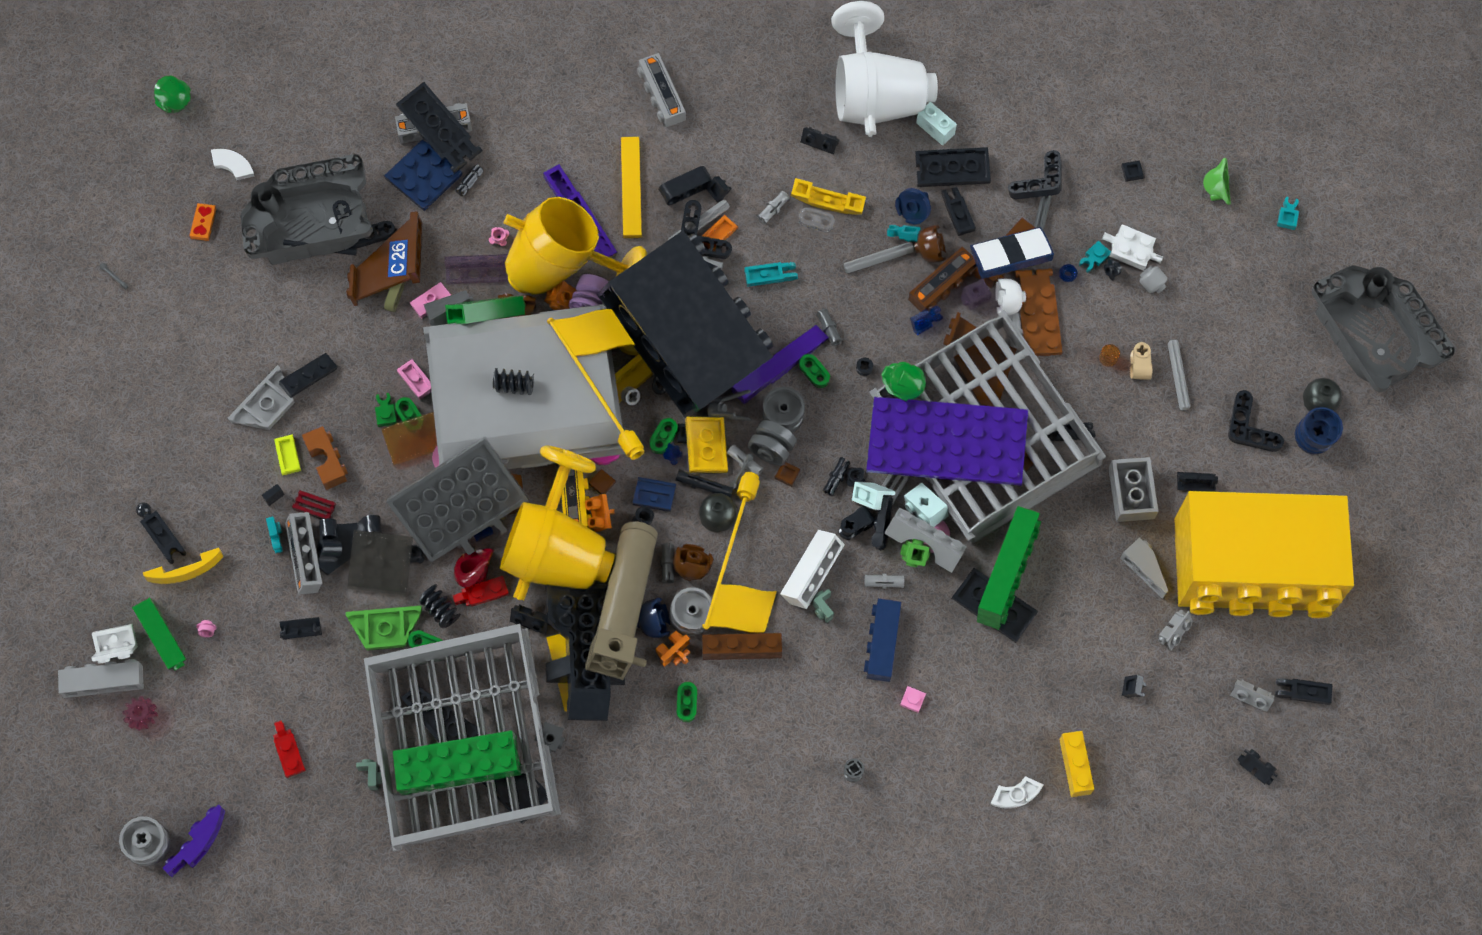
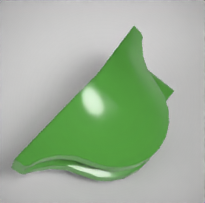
(1217, 182)

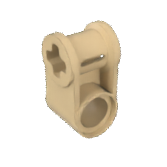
(1141, 362)

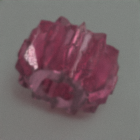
(147, 713)

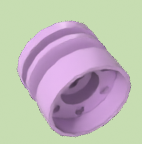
(586, 291)

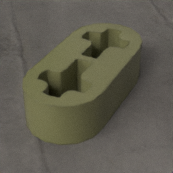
(393, 297)

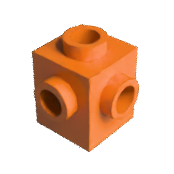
(560, 296)

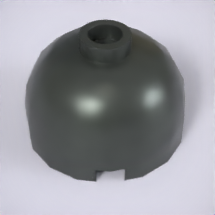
(1322, 393)
(718, 512)

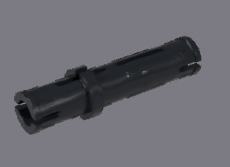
(703, 483)

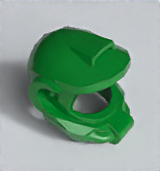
(171, 94)
(904, 380)

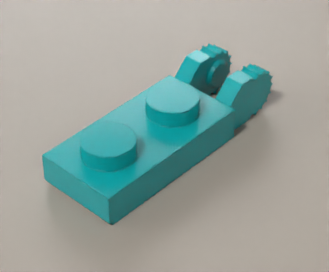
(769, 273)

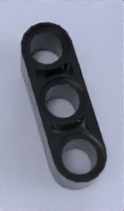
(685, 185)

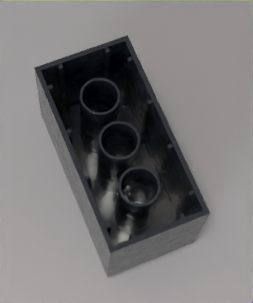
(686, 323)

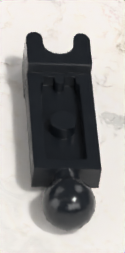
(159, 532)

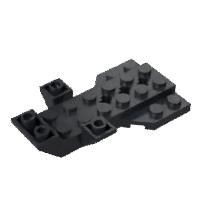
(587, 690)

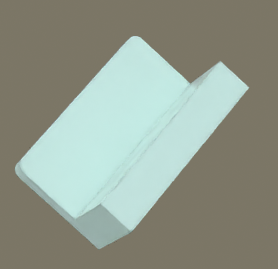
(870, 494)

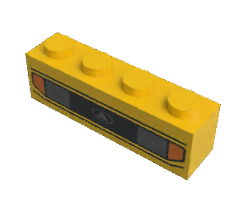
(574, 497)

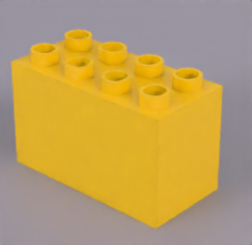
(1263, 553)

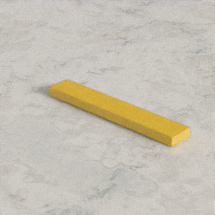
(631, 187)

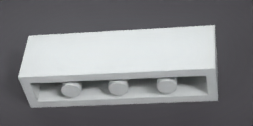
(812, 569)

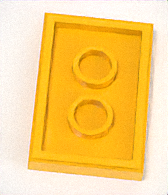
(706, 445)

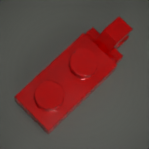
(482, 592)
(288, 751)

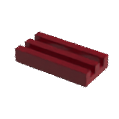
(315, 498)

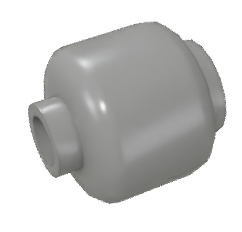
(1153, 279)

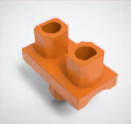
(600, 513)
(667, 655)

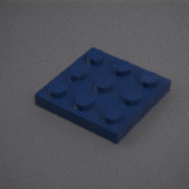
(422, 175)

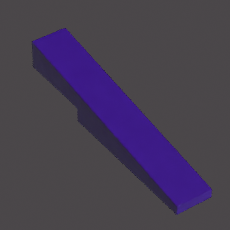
(563, 188)
(780, 363)

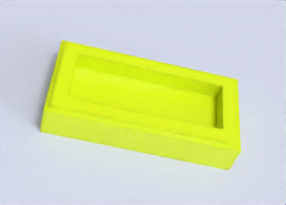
(287, 454)

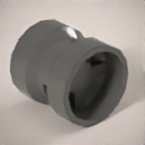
(853, 774)

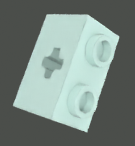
(936, 123)
(926, 505)

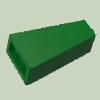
(485, 310)
(160, 634)

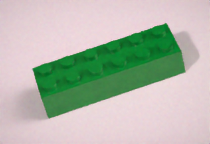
(1009, 568)
(456, 762)

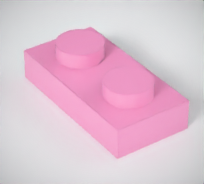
(415, 379)

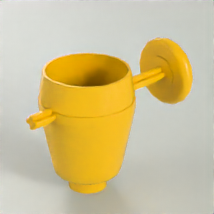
(554, 245)
(551, 546)

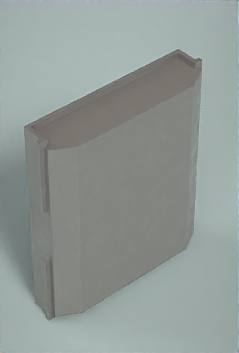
(557, 413)

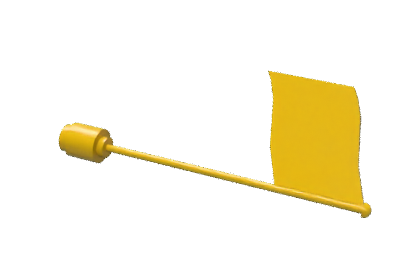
(591, 335)
(739, 605)

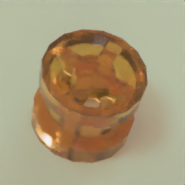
(1112, 352)

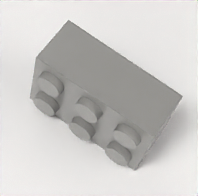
(1133, 489)

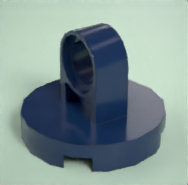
(913, 205)

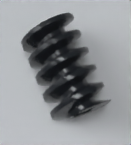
(512, 381)
(438, 608)

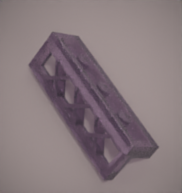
(479, 263)

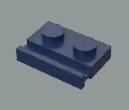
(654, 494)

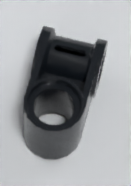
(859, 521)

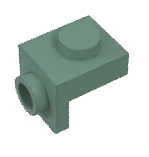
(822, 609)
(374, 775)

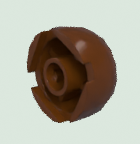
(931, 244)
(692, 562)

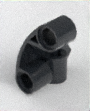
(337, 539)

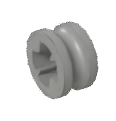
(626, 398)

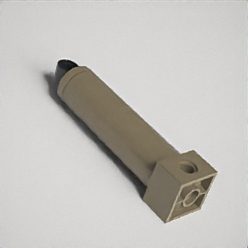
(614, 642)

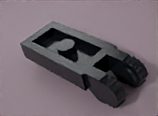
(958, 212)
(880, 539)
(1305, 691)

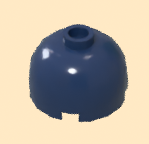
(654, 618)

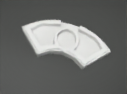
(233, 162)
(1016, 795)

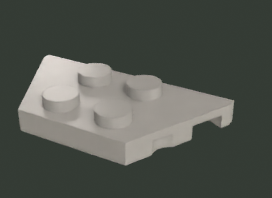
(264, 404)

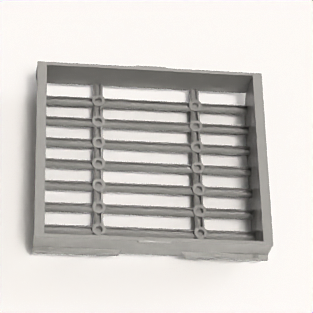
(1052, 483)
(447, 651)

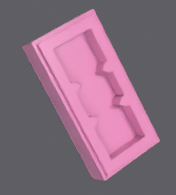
(435, 293)

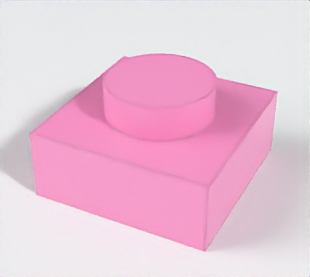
(912, 699)

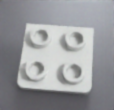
(114, 642)

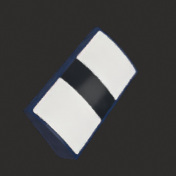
(1012, 252)

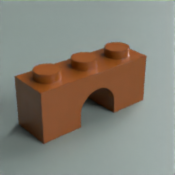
(319, 443)

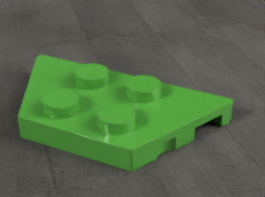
(384, 627)

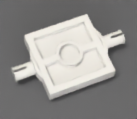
(1132, 247)

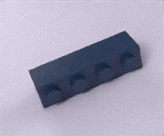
(883, 640)

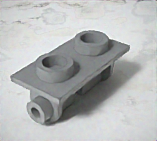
(1172, 636)
(1260, 698)

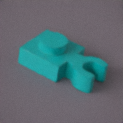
(1288, 215)
(908, 233)
(1096, 255)
(274, 531)

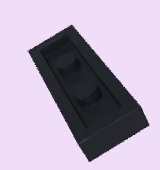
(308, 375)

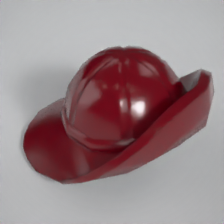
(472, 568)

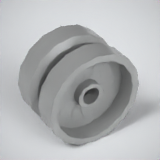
(679, 615)
(138, 831)

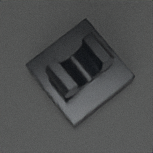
(718, 189)
(1133, 686)

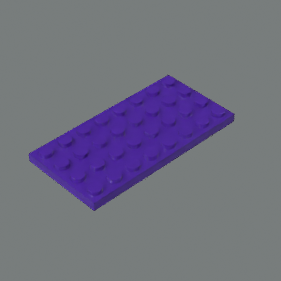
(947, 441)

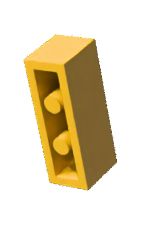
(1076, 763)

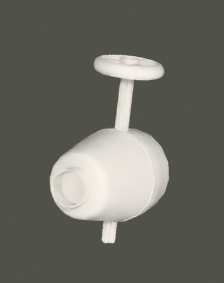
(876, 84)

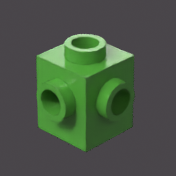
(920, 557)

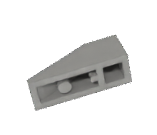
(1144, 563)

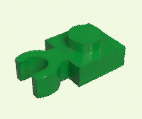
(385, 413)

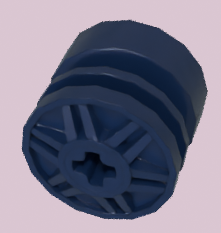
(1328, 429)

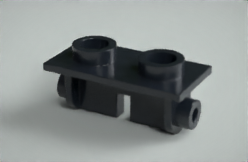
(817, 140)
(1196, 481)
(522, 616)
(300, 628)
(1264, 770)

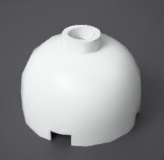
(1009, 296)

